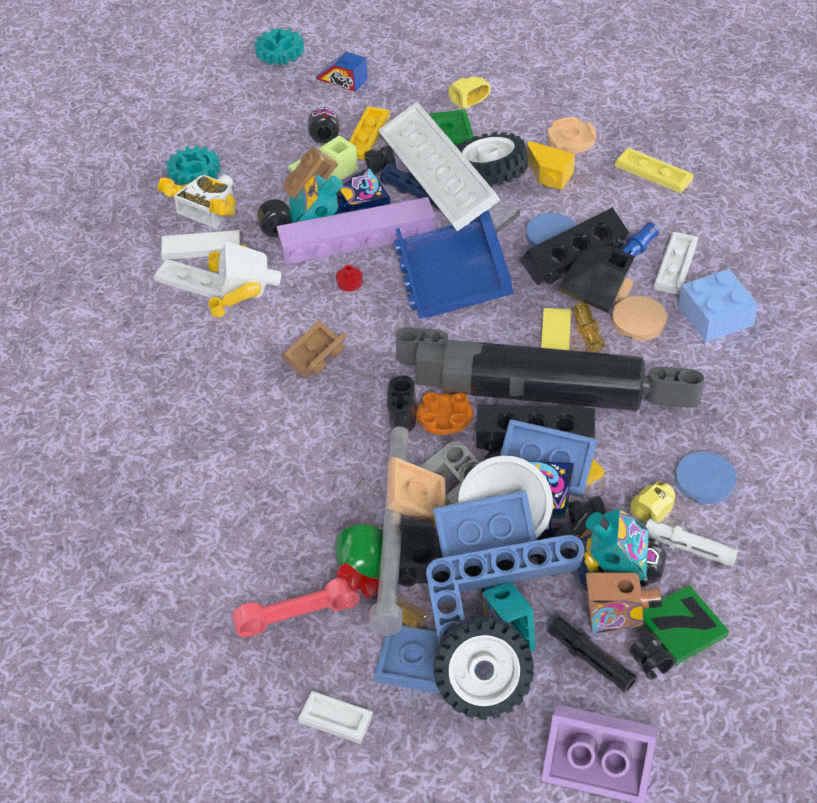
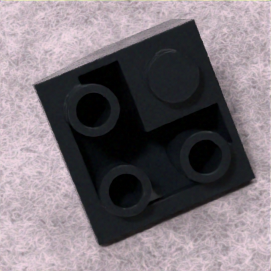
(597, 276)

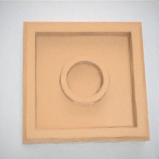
(414, 490)

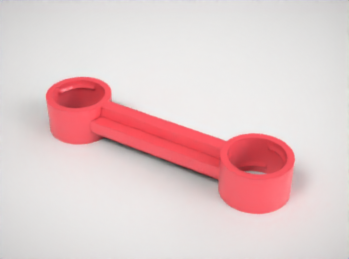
(254, 619)

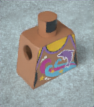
(618, 601)

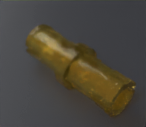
(588, 327)

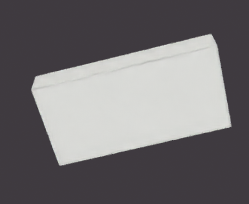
(335, 717)

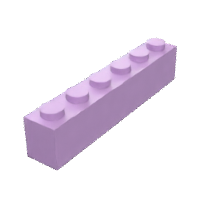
(354, 230)

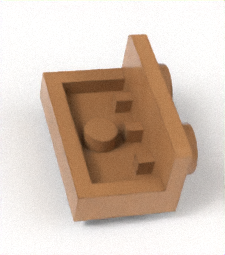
(311, 163)
(313, 349)

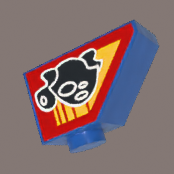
(345, 71)

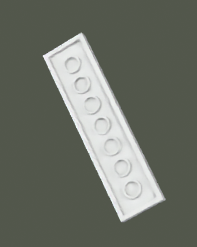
(439, 166)

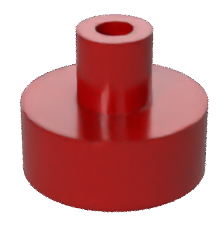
(349, 278)

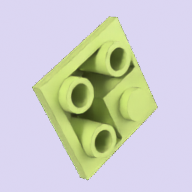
(342, 152)

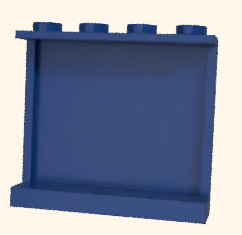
(453, 267)

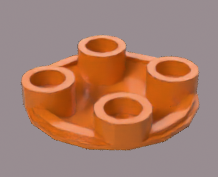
(444, 413)

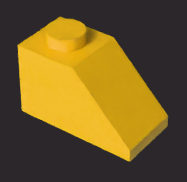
(550, 165)

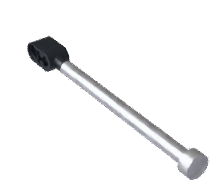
(386, 615)

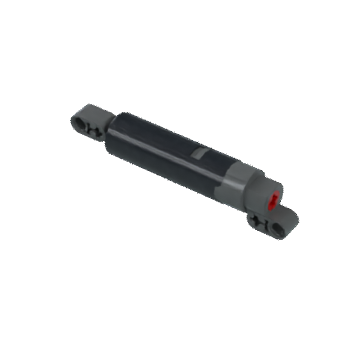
(543, 373)

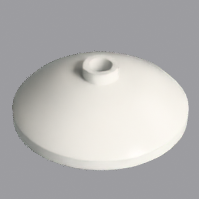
(509, 475)

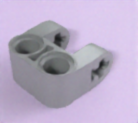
(444, 464)

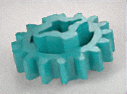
(279, 46)
(191, 164)

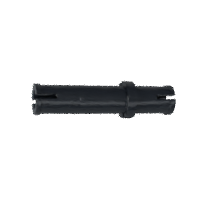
(581, 645)

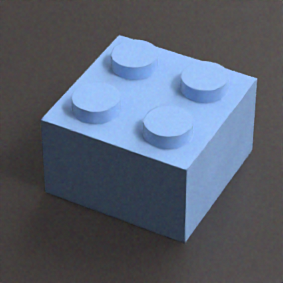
(717, 305)

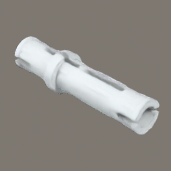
(692, 543)

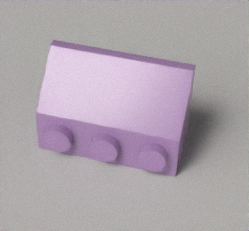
(599, 754)

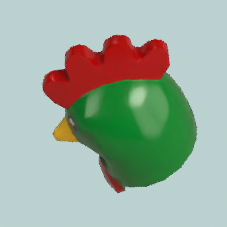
(359, 557)

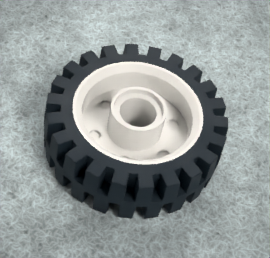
(496, 156)
(483, 693)

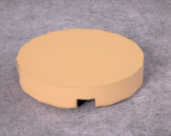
(578, 138)
(639, 318)

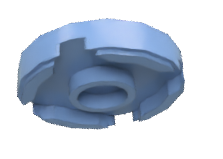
(547, 226)
(705, 477)

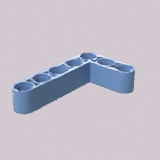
(492, 575)

